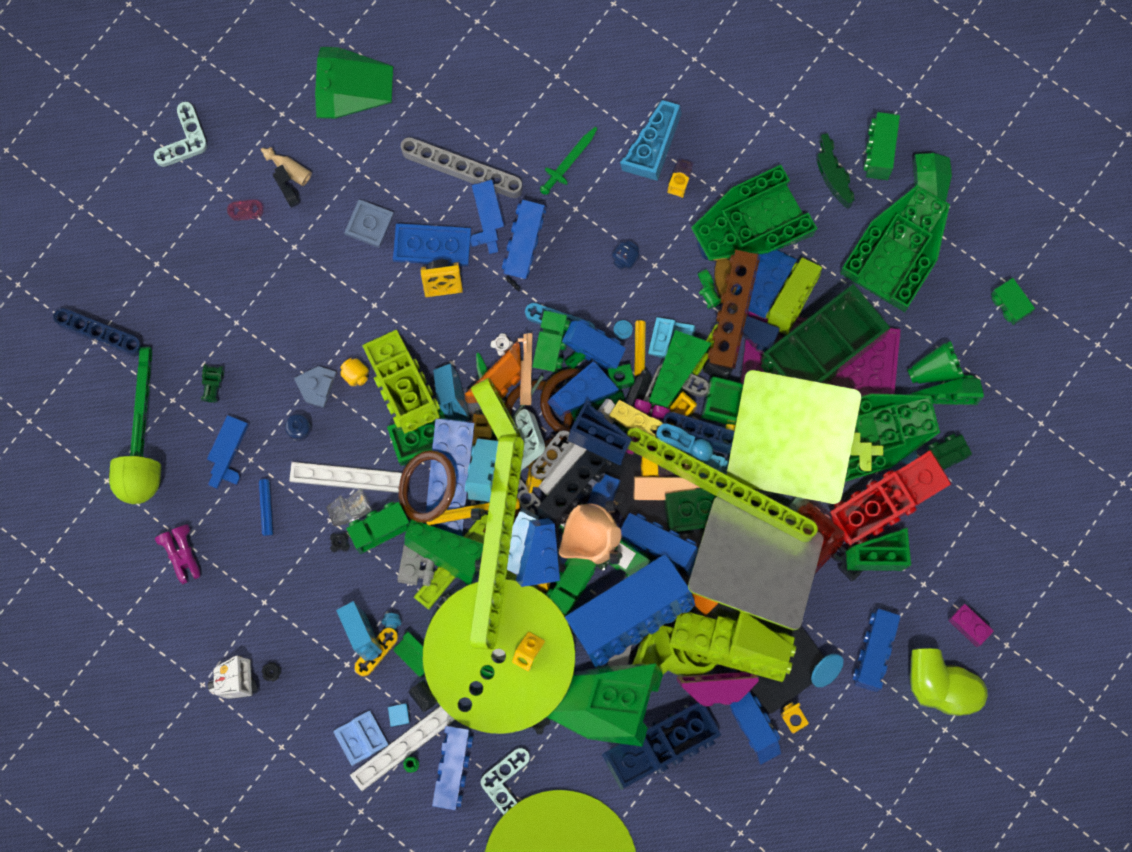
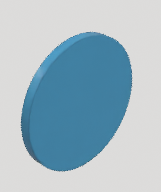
(827, 670)

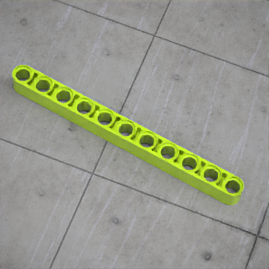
(730, 484)
(497, 543)

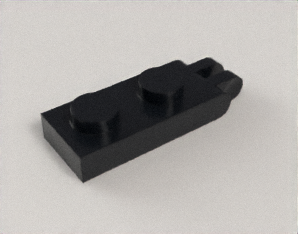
(639, 388)

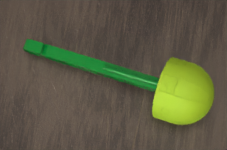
(133, 476)

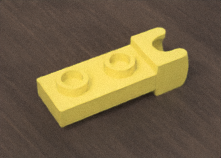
(633, 418)

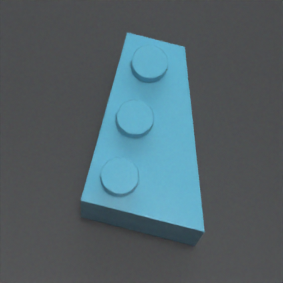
(481, 470)

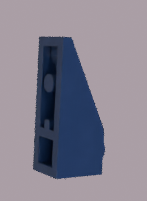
(759, 334)

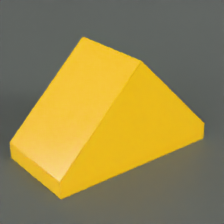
(683, 405)

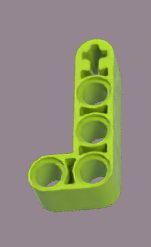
(494, 409)

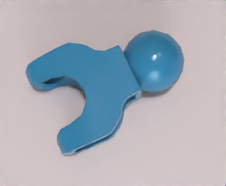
(679, 439)

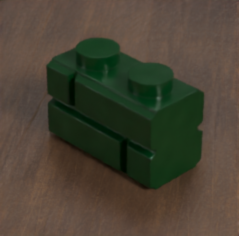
(951, 451)

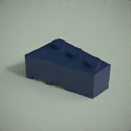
(599, 435)

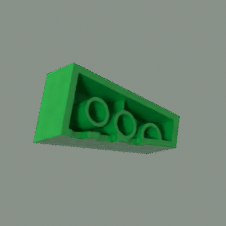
(679, 364)
(445, 549)

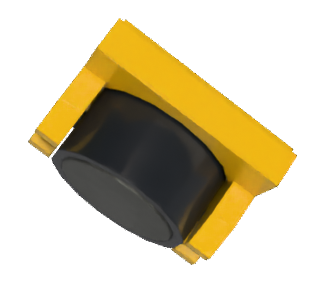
(441, 278)

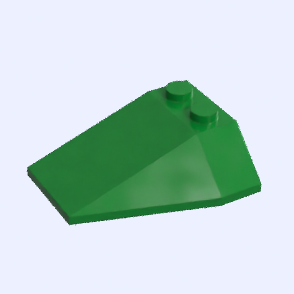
(350, 83)

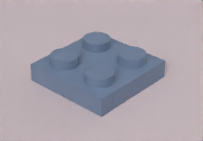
(369, 223)

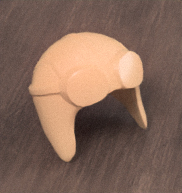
(590, 534)

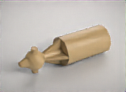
(295, 170)

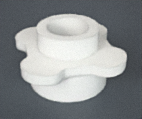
(501, 349)

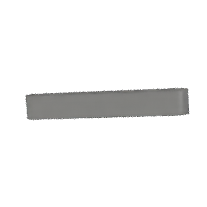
(455, 161)

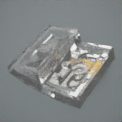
(349, 510)

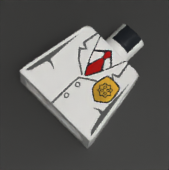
(232, 678)

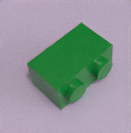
(1012, 301)

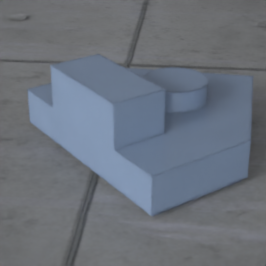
(316, 385)

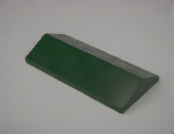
(689, 508)

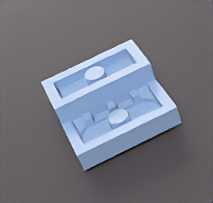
(360, 738)

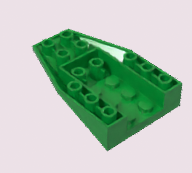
(754, 218)
(899, 248)
(895, 422)
(609, 702)

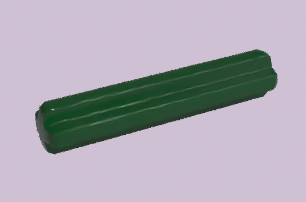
(596, 405)

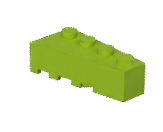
(794, 295)

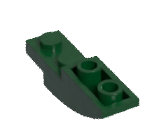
(834, 177)

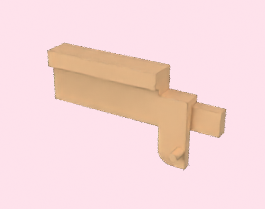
(526, 370)
(656, 487)

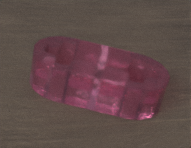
(246, 214)

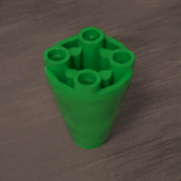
(937, 366)

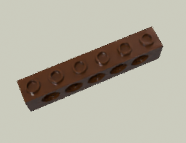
(729, 358)

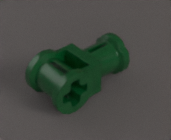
(211, 380)

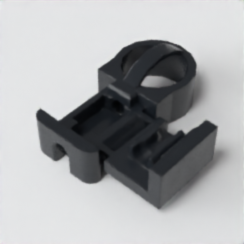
(281, 178)

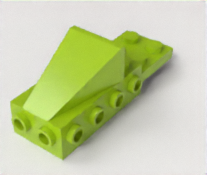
(401, 382)
(735, 644)

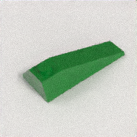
(932, 173)
(956, 392)

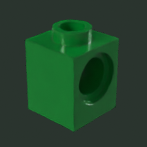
(624, 370)

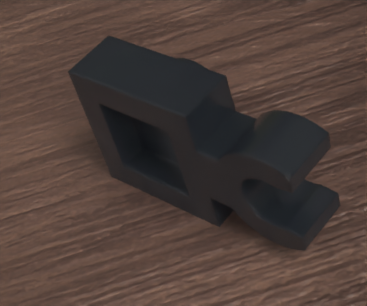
(850, 574)

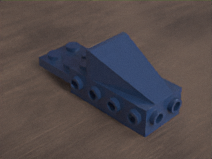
(663, 744)

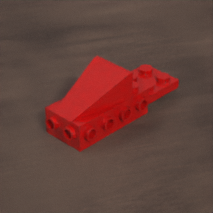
(889, 499)

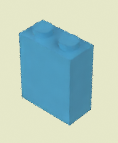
(359, 631)

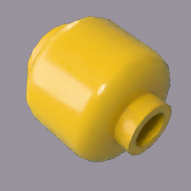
(354, 372)

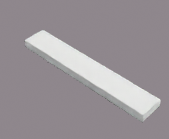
(571, 456)
(345, 477)
(401, 748)

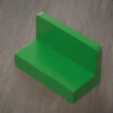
(411, 653)

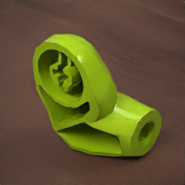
(656, 650)
(945, 686)

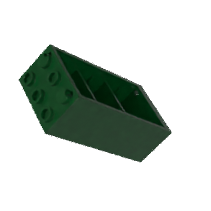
(828, 340)

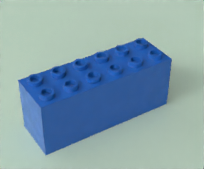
(630, 610)

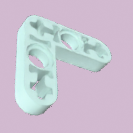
(191, 138)
(531, 450)
(498, 786)

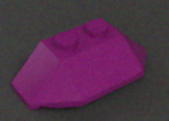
(718, 687)

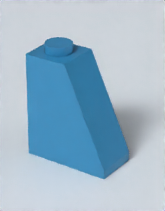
(450, 393)

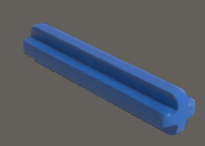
(265, 506)

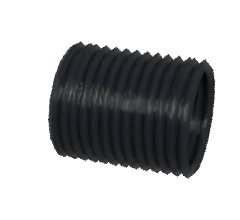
(717, 371)
(423, 696)

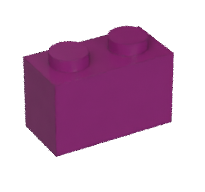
(970, 625)

